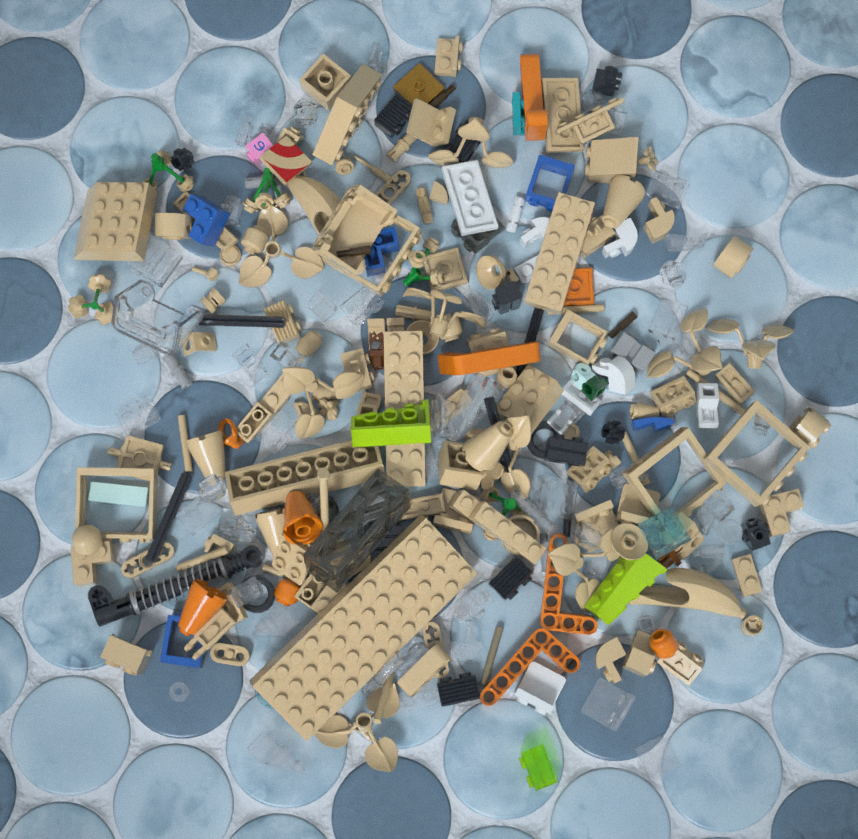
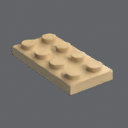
(562, 104)

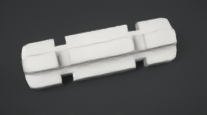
(515, 214)

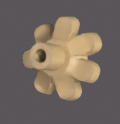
(648, 159)
(328, 408)

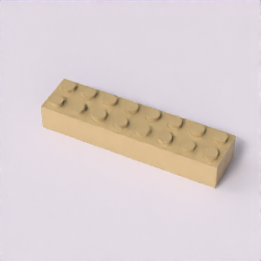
(403, 386)
(271, 481)

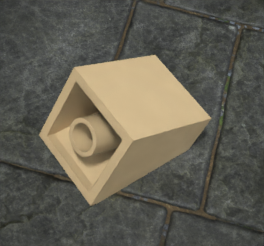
(611, 159)

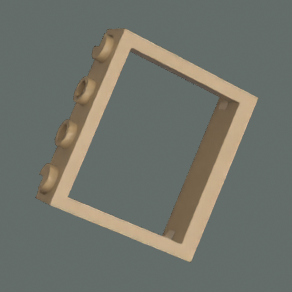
(395, 268)
(658, 453)
(736, 482)
(81, 500)

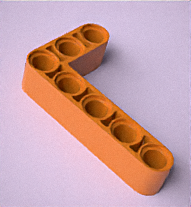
(534, 114)
(488, 359)
(554, 610)
(524, 663)

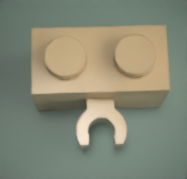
(596, 236)
(357, 362)

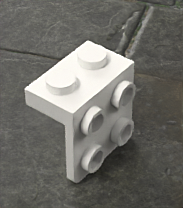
(540, 688)

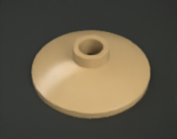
(633, 537)

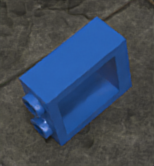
(551, 165)
(165, 658)

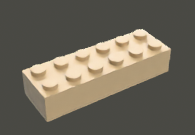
(559, 253)

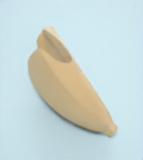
(314, 198)
(693, 591)

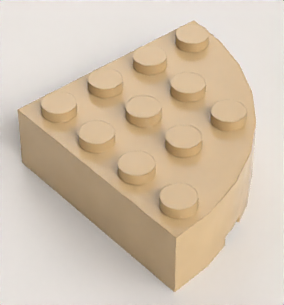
(347, 114)

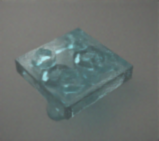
(664, 532)

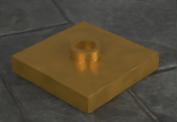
(419, 85)

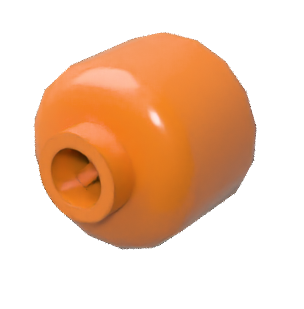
(286, 591)
(663, 643)

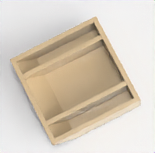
(116, 221)

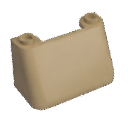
(353, 224)

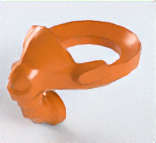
(232, 440)

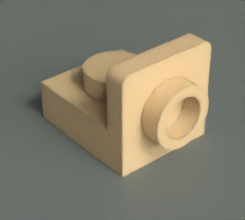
(293, 133)
(216, 540)

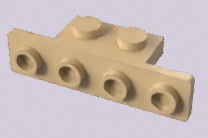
(593, 124)

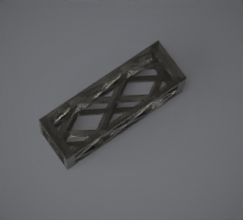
(319, 558)

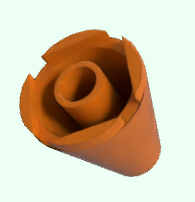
(300, 519)
(200, 607)

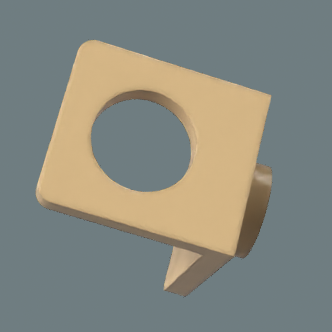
(200, 342)

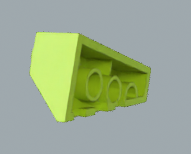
(392, 426)
(622, 586)

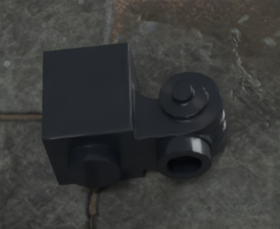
(607, 80)

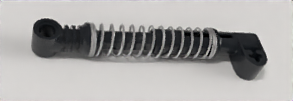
(156, 594)

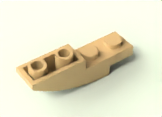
(263, 411)

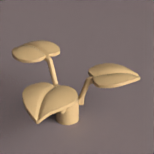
(475, 131)
(253, 269)
(440, 323)
(754, 350)
(703, 363)
(299, 379)
(521, 437)
(568, 559)
(381, 754)

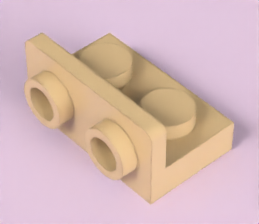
(447, 57)
(673, 397)
(595, 469)
(683, 664)

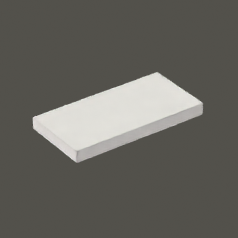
(469, 197)

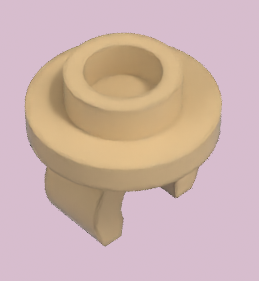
(344, 166)

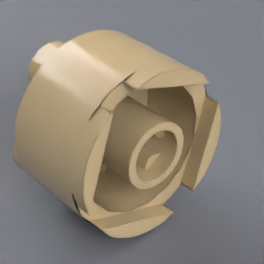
(810, 426)

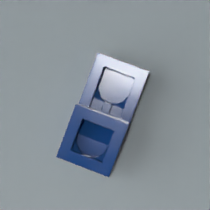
(657, 423)

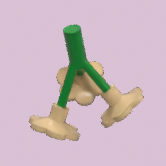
(79, 306)

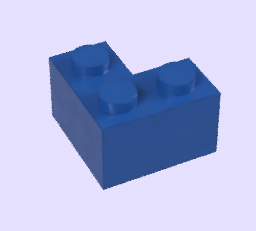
(209, 219)
(384, 243)

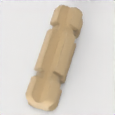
(424, 205)

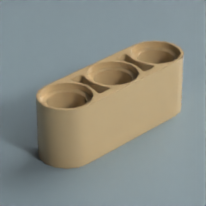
(424, 670)

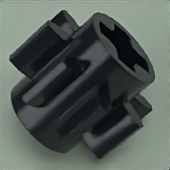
(182, 159)
(613, 432)

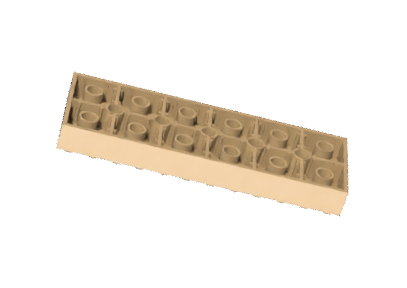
(363, 627)

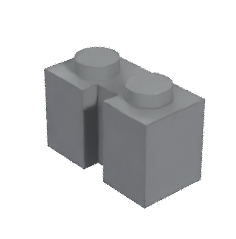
(633, 352)

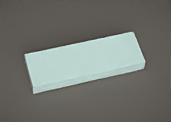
(118, 494)

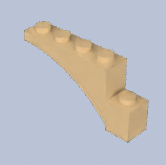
(497, 525)

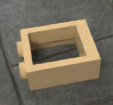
(586, 325)

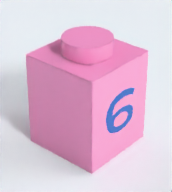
(257, 148)

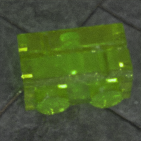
(538, 767)

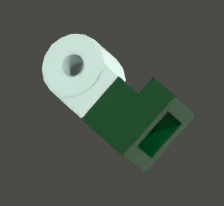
(588, 382)

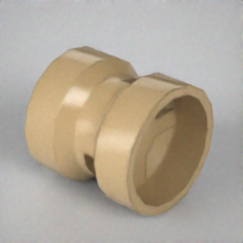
(209, 304)
(755, 623)

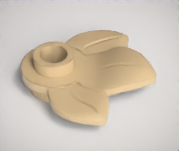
(488, 477)

